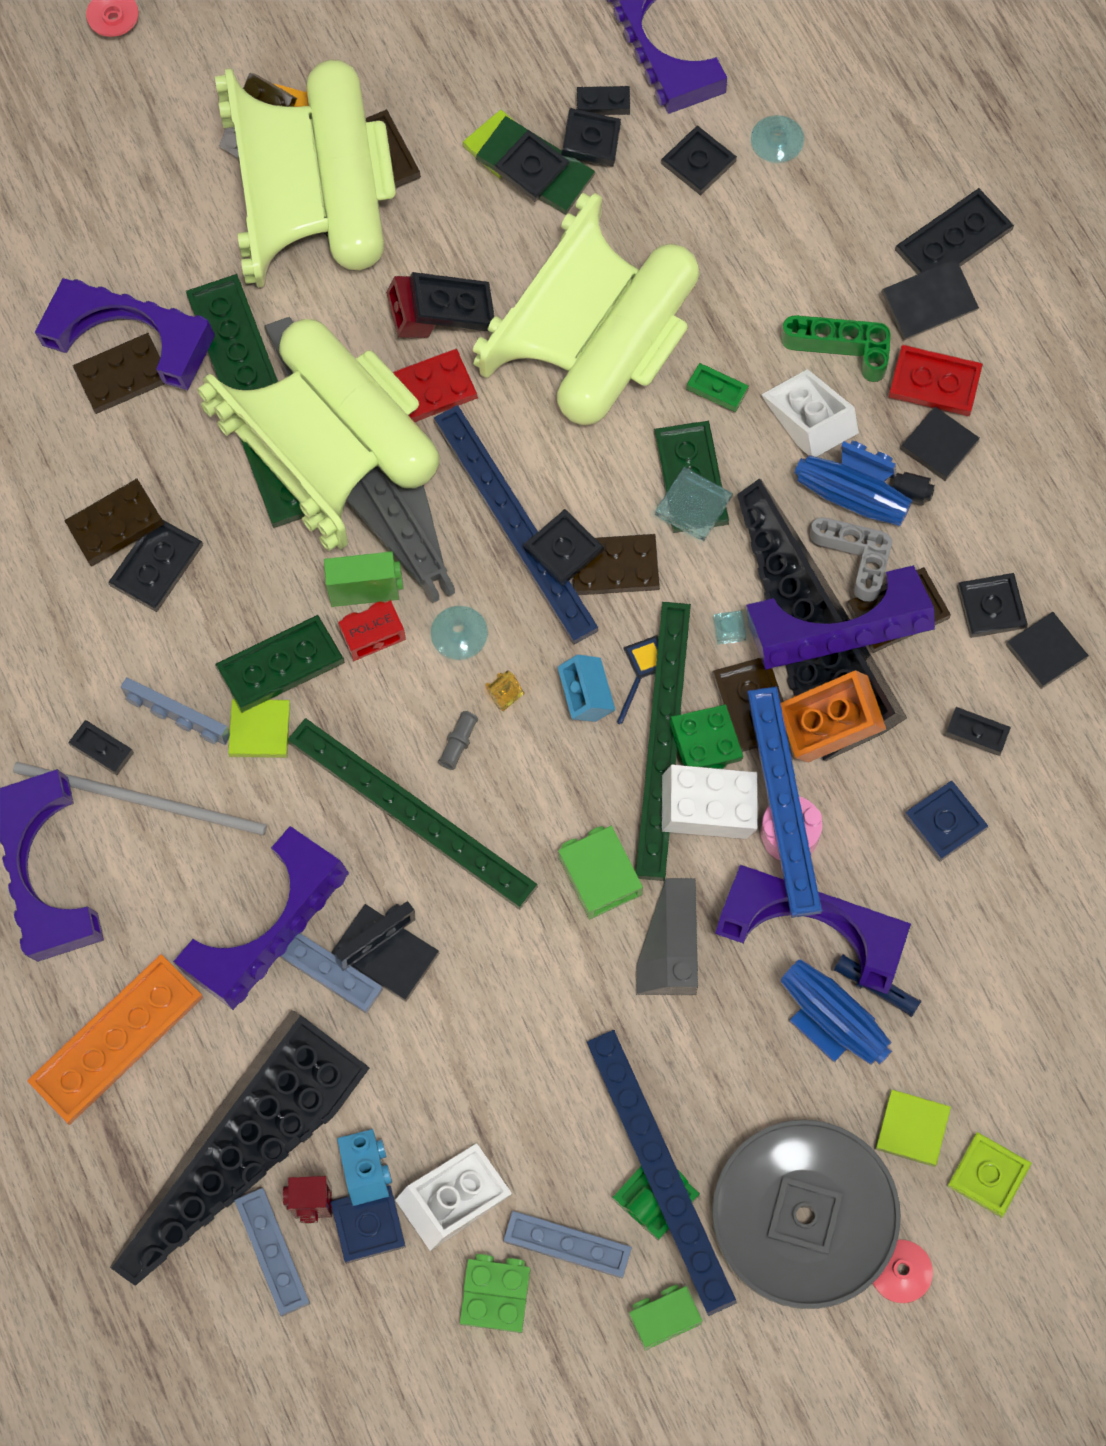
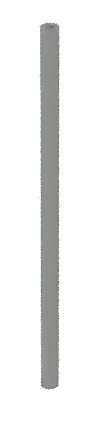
(150, 801)

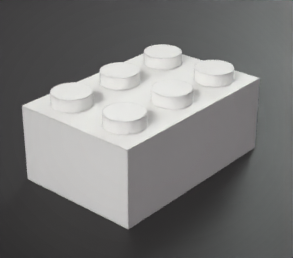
(709, 801)

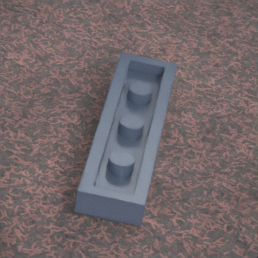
(166, 707)
(322, 968)
(567, 1244)
(272, 1252)

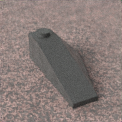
(670, 948)

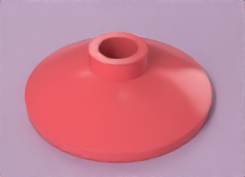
(100, 15)
(906, 1287)

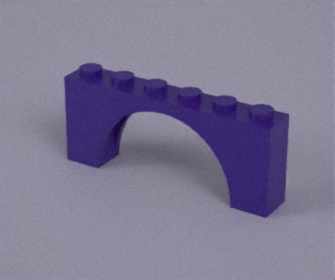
(676, 80)
(80, 307)
(788, 640)
(23, 812)
(873, 935)
(235, 970)

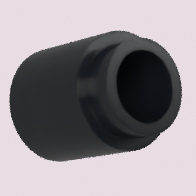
(914, 487)

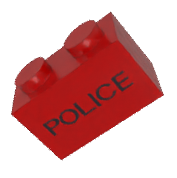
(371, 630)

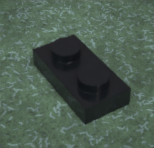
(604, 100)
(978, 731)
(101, 747)

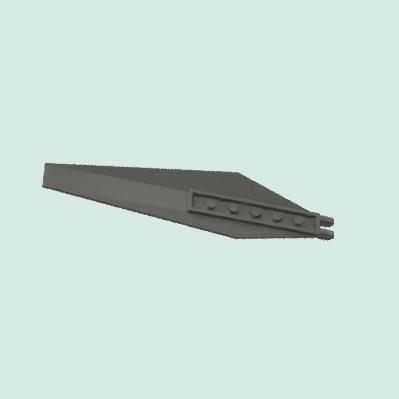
(393, 513)

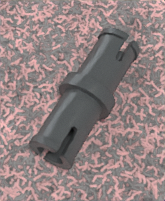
(458, 740)

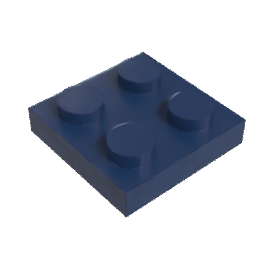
(946, 820)
(368, 1227)

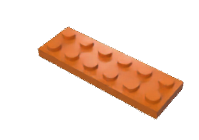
(115, 1039)

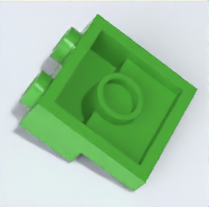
(495, 1294)

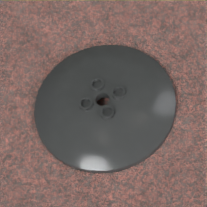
(815, 1169)

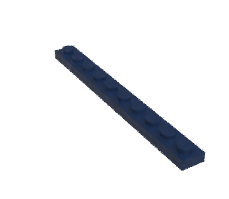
(512, 521)
(662, 1174)

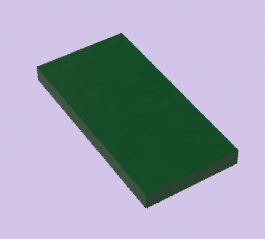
(563, 191)
(692, 448)
(279, 663)

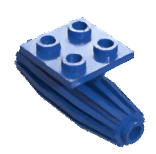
(857, 483)
(833, 1017)

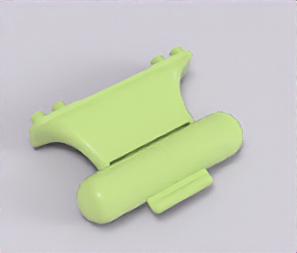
(309, 169)
(595, 316)
(327, 425)

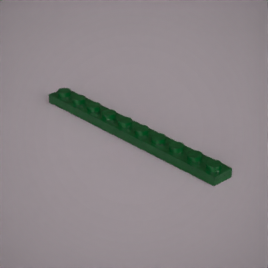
(662, 744)
(413, 814)

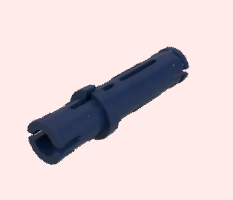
(895, 996)

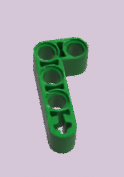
(837, 343)

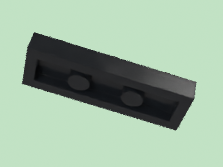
(374, 935)

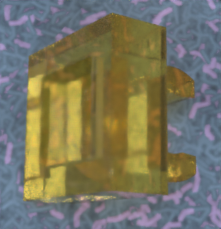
(505, 690)

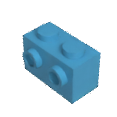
(586, 688)
(363, 1167)

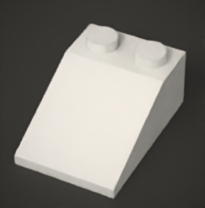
(812, 413)
(452, 1196)

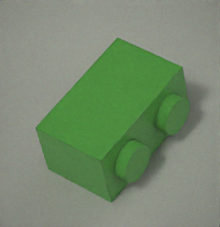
(664, 1317)

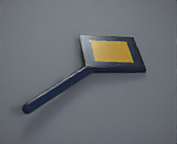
(643, 660)

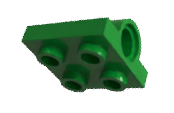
(706, 738)
(640, 1203)

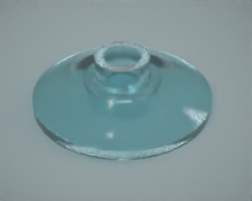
(774, 147)
(459, 644)

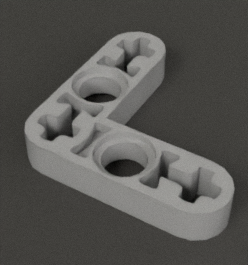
(868, 551)

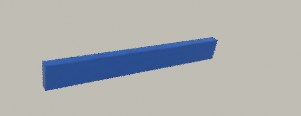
(784, 802)

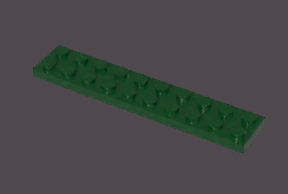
(243, 365)

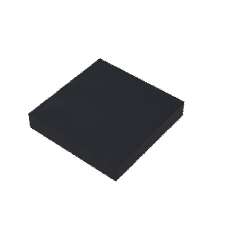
(591, 137)
(698, 160)
(531, 165)
(940, 443)
(563, 547)
(992, 605)
(1047, 650)

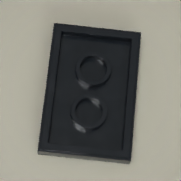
(929, 299)
(451, 301)
(156, 565)
(397, 962)

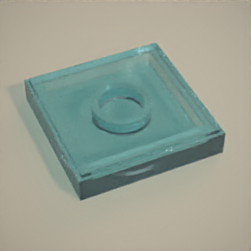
(693, 504)

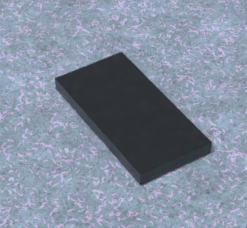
(956, 233)

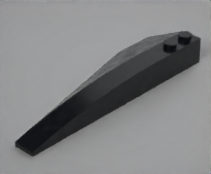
(804, 593)
(273, 1107)

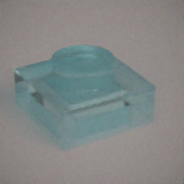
(729, 627)

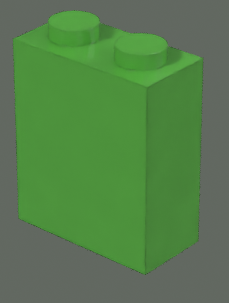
(363, 579)
(600, 871)

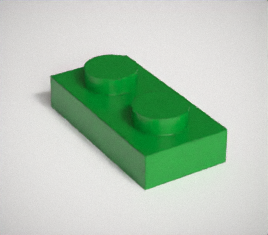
(717, 387)

